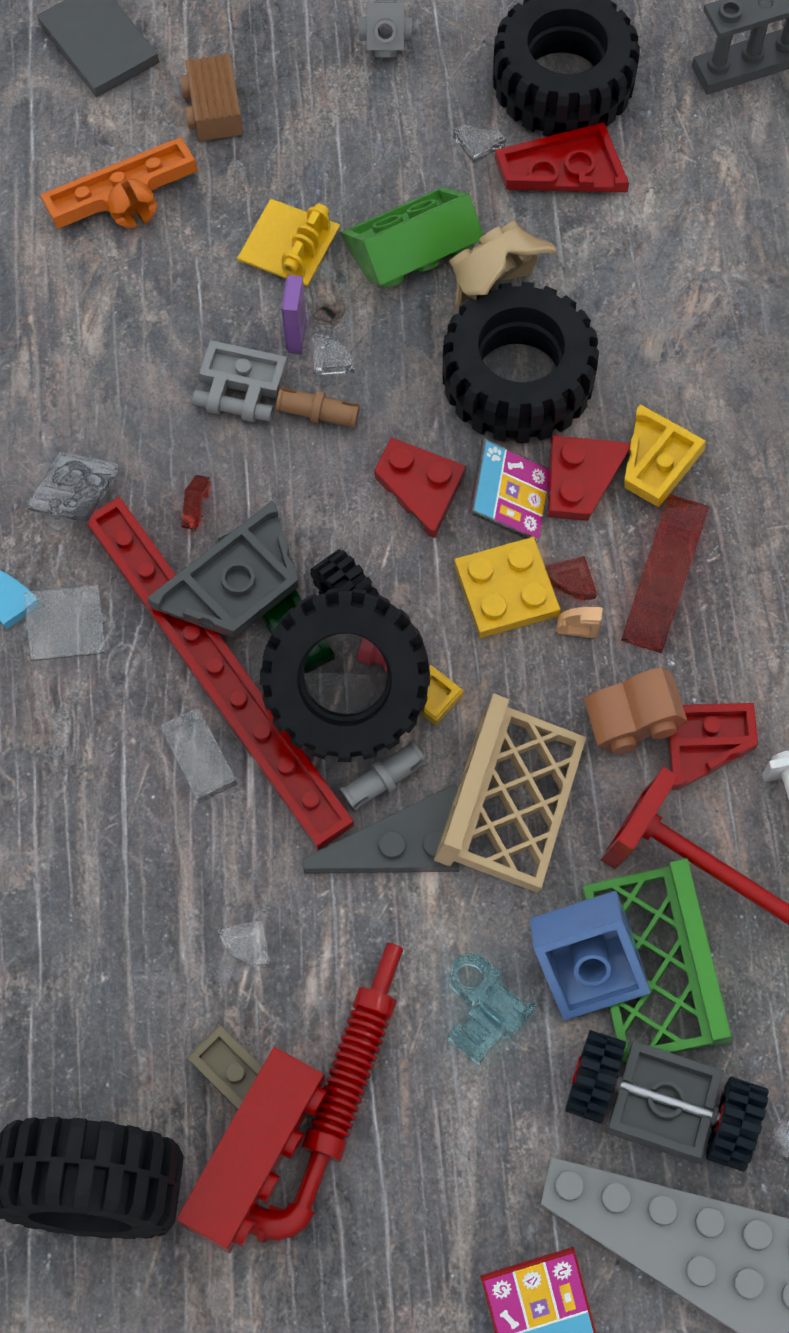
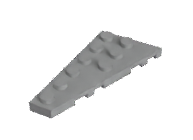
(701, 1249)

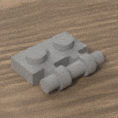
(241, 370)

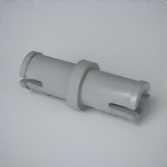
(383, 776)

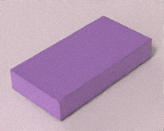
(294, 314)

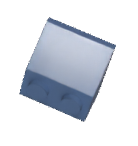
(589, 955)

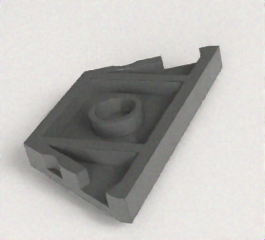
(233, 579)

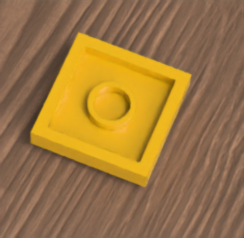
(506, 587)

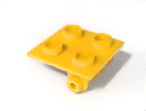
(290, 240)

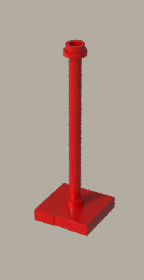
(645, 823)

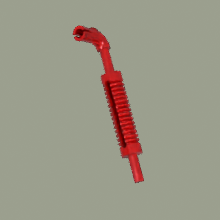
(344, 1087)

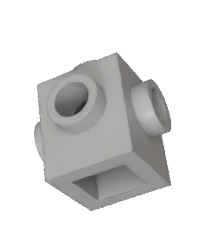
(391, 13)

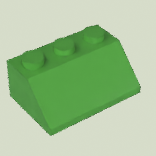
(413, 236)

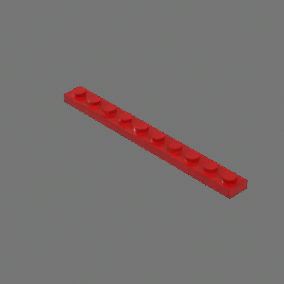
(223, 681)

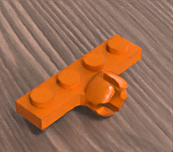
(121, 187)

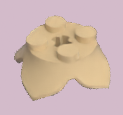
(501, 256)

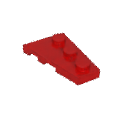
(564, 162)

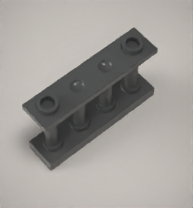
(748, 59)

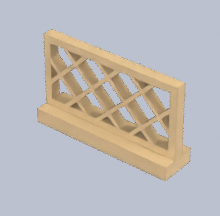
(474, 786)

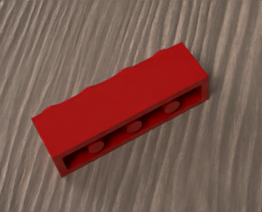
(251, 1150)

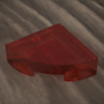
(194, 493)
(572, 578)

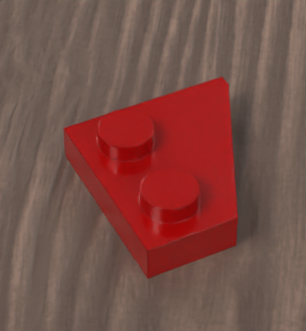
(581, 474)
(420, 481)
(711, 739)

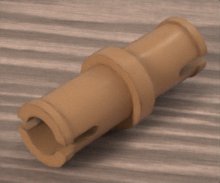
(317, 407)

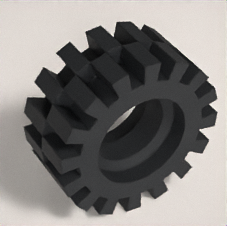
(340, 572)

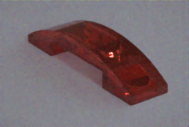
(665, 573)

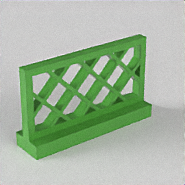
(696, 956)

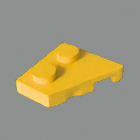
(659, 456)

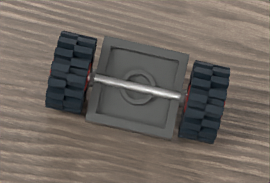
(667, 1101)

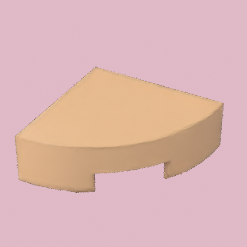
(580, 622)

